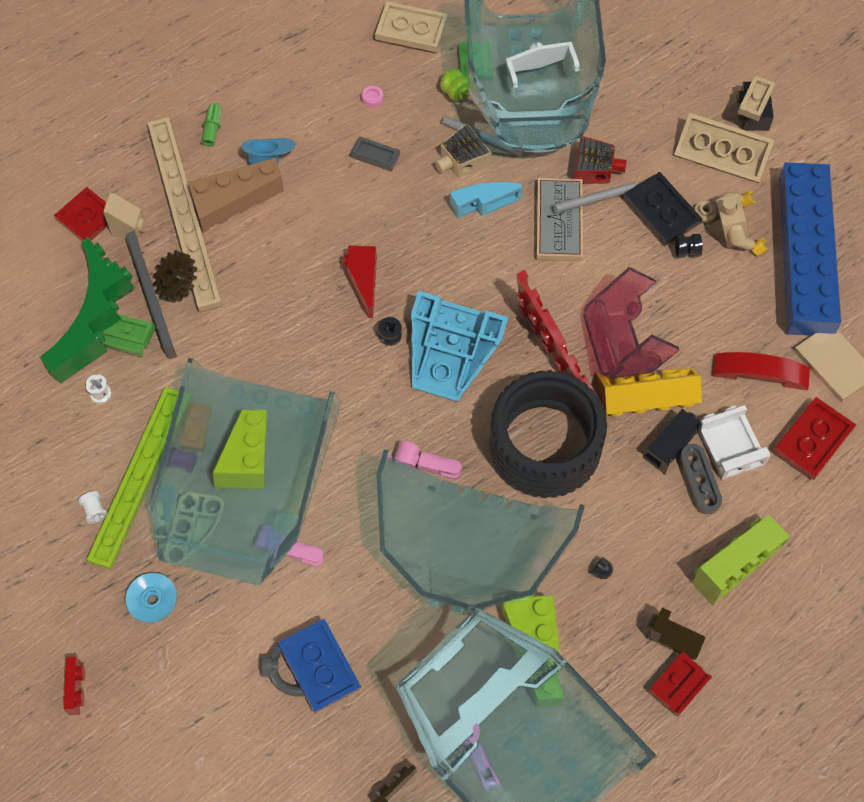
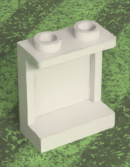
(732, 442)

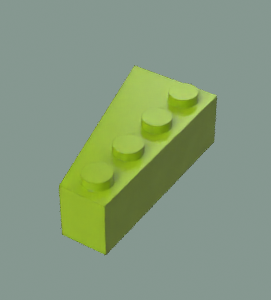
(739, 559)
(535, 618)

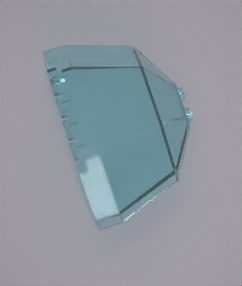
(467, 548)

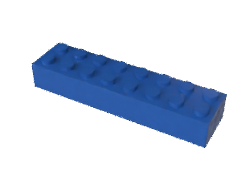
(809, 249)

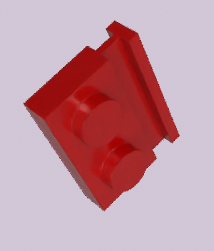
(680, 684)

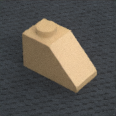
(123, 217)

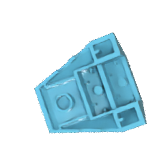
(451, 344)

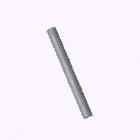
(482, 135)
(594, 197)

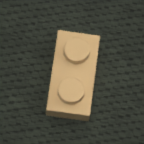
(756, 98)

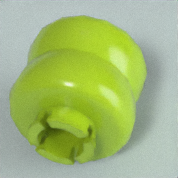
(455, 85)

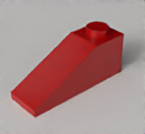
(361, 267)

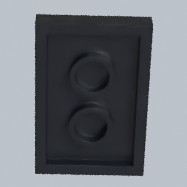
(662, 208)

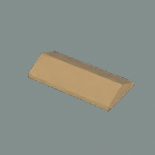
(724, 147)

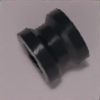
(388, 336)

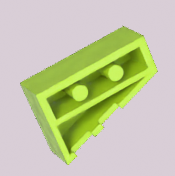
(244, 455)

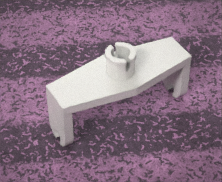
(539, 57)

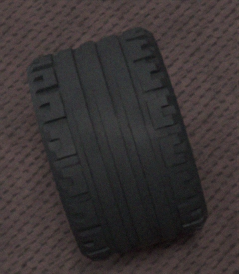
(558, 392)

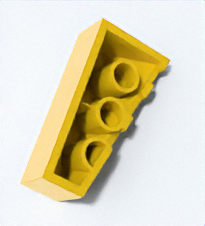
(650, 391)

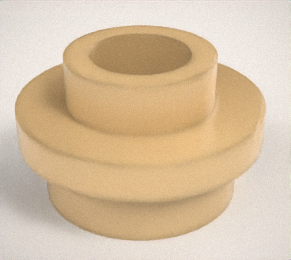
(706, 216)

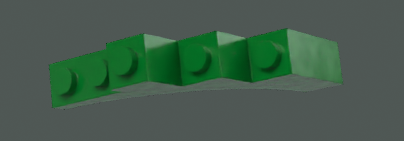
(99, 311)

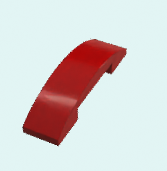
(761, 366)

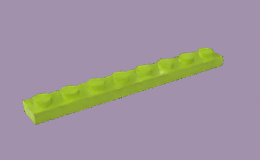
(134, 484)

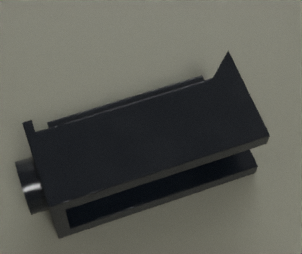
(672, 440)

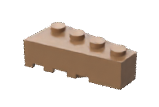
(234, 191)

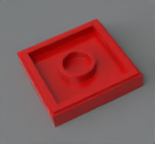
(83, 215)

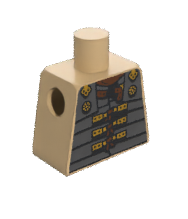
(463, 153)

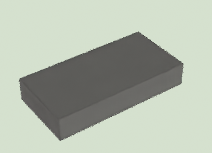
(375, 153)

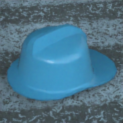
(266, 149)

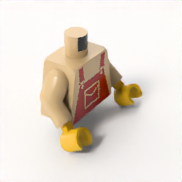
(734, 223)

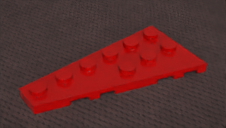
(545, 326)

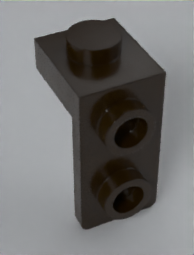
(674, 635)
(401, 777)

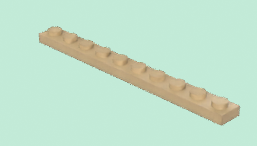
(184, 212)

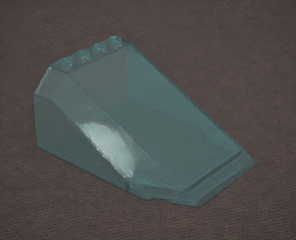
(236, 529)

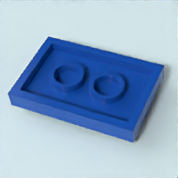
(319, 665)

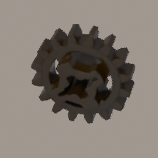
(175, 276)

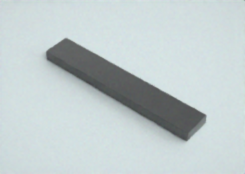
(151, 295)

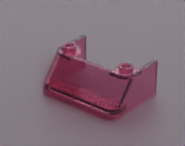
(612, 332)

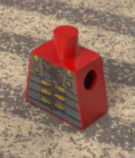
(597, 161)

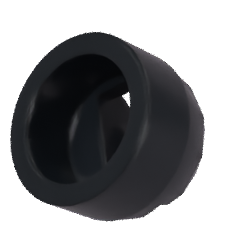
(603, 569)

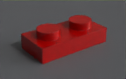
(73, 695)

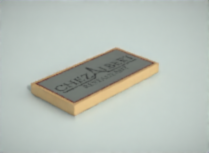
(561, 232)

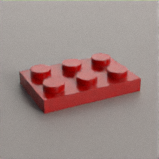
(814, 438)

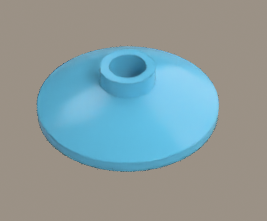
(151, 586)

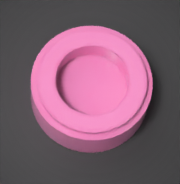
(372, 96)

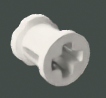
(100, 387)
(93, 507)

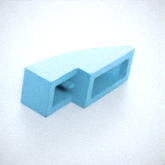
(484, 197)

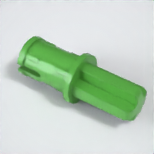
(211, 125)

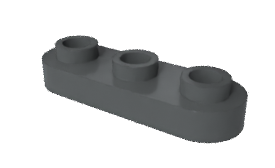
(701, 469)

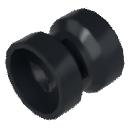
(688, 245)

